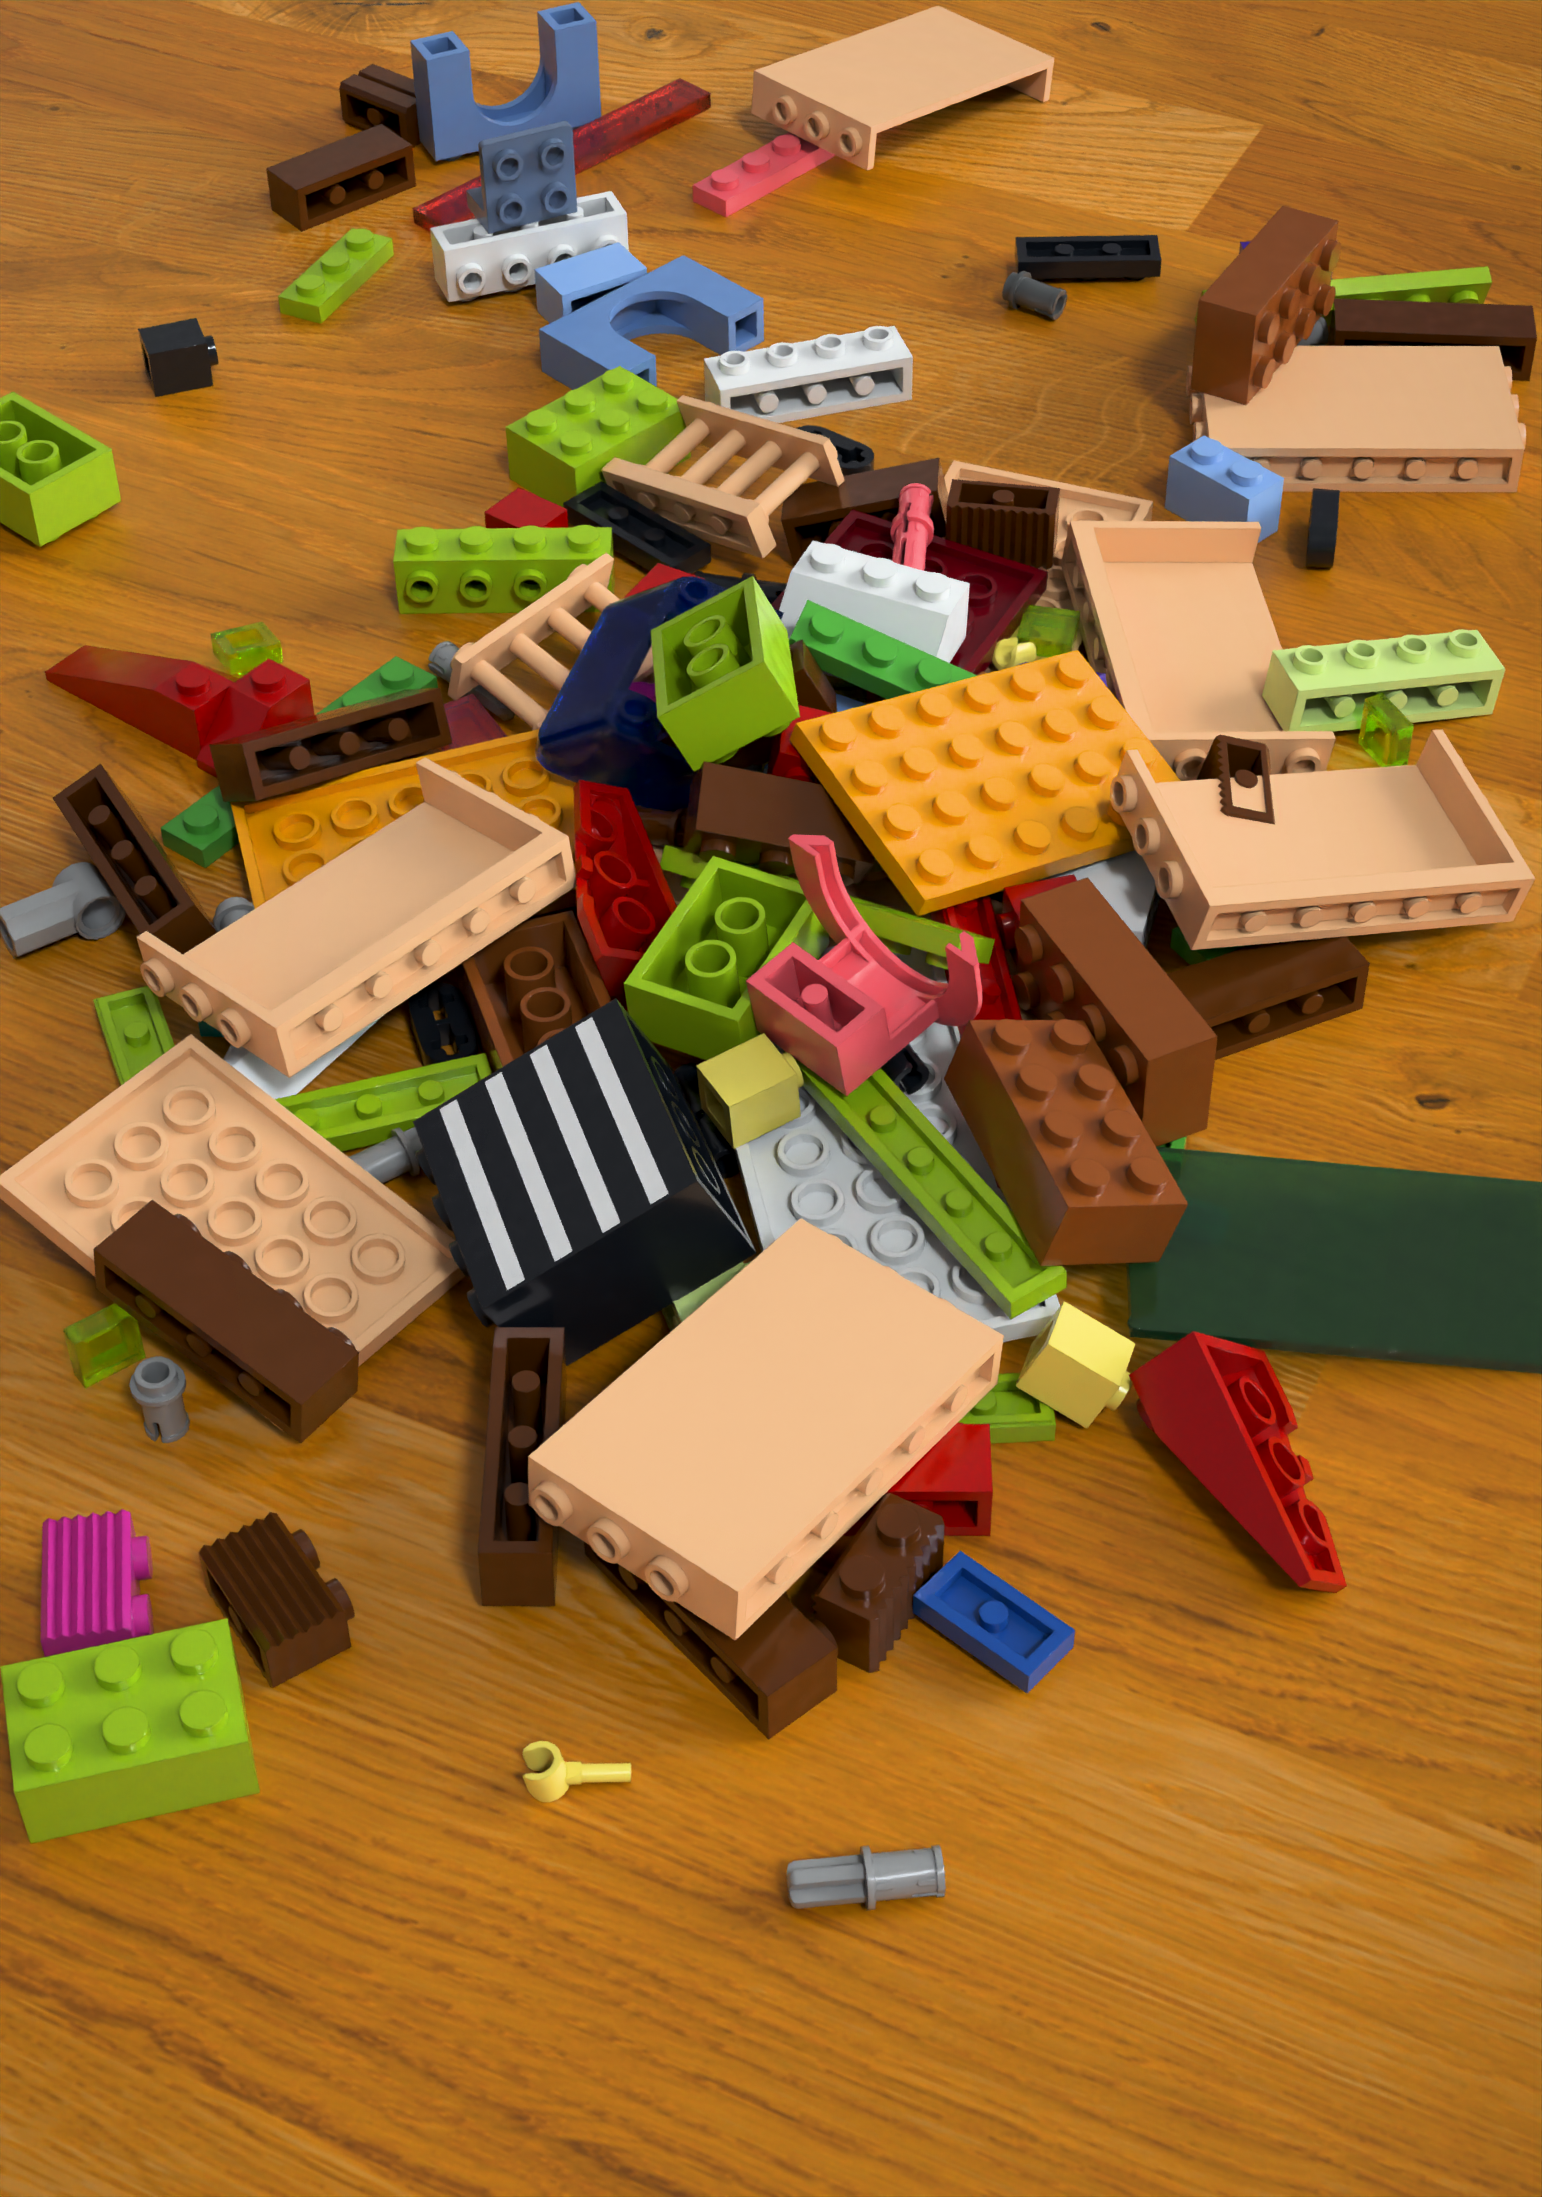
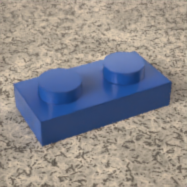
(993, 1621)

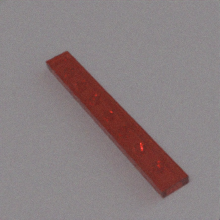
(591, 142)

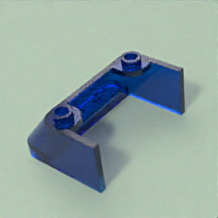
(600, 725)

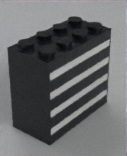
(580, 1186)

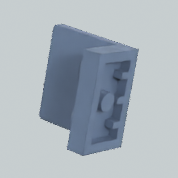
(525, 178)

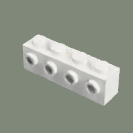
(479, 263)
(813, 376)

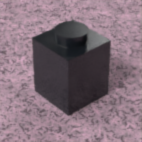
(177, 357)

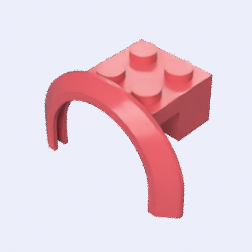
(859, 999)

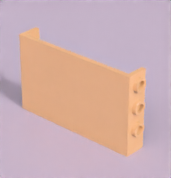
(891, 76)
(1377, 420)
(1183, 636)
(1341, 861)
(368, 924)
(764, 1426)

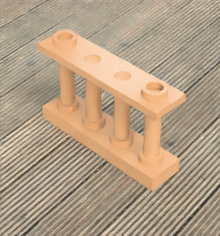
(720, 512)
(518, 638)

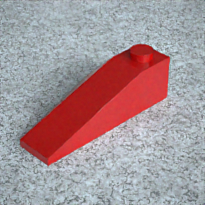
(152, 693)
(618, 882)
(1231, 1427)

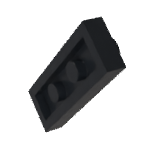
(1089, 257)
(638, 530)

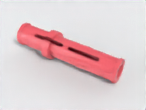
(912, 526)

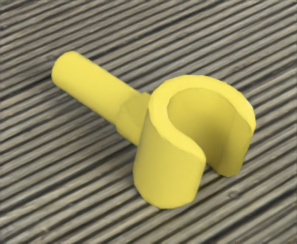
(1011, 653)
(559, 1774)

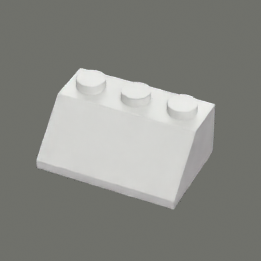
(886, 596)

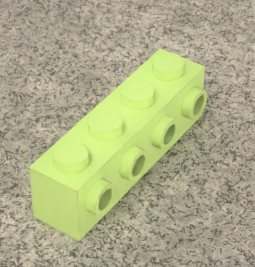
(1421, 675)

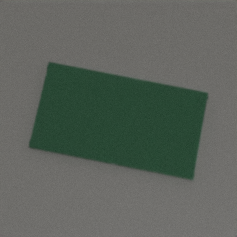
(1348, 1262)

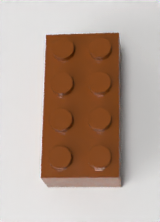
(1264, 305)
(1090, 967)
(530, 986)
(1064, 1142)

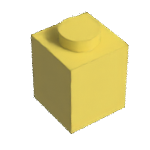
(750, 1090)
(1077, 1366)

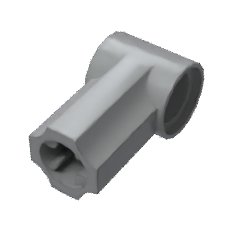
(74, 905)

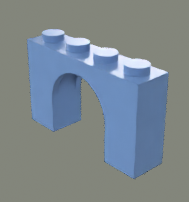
(561, 91)
(670, 300)

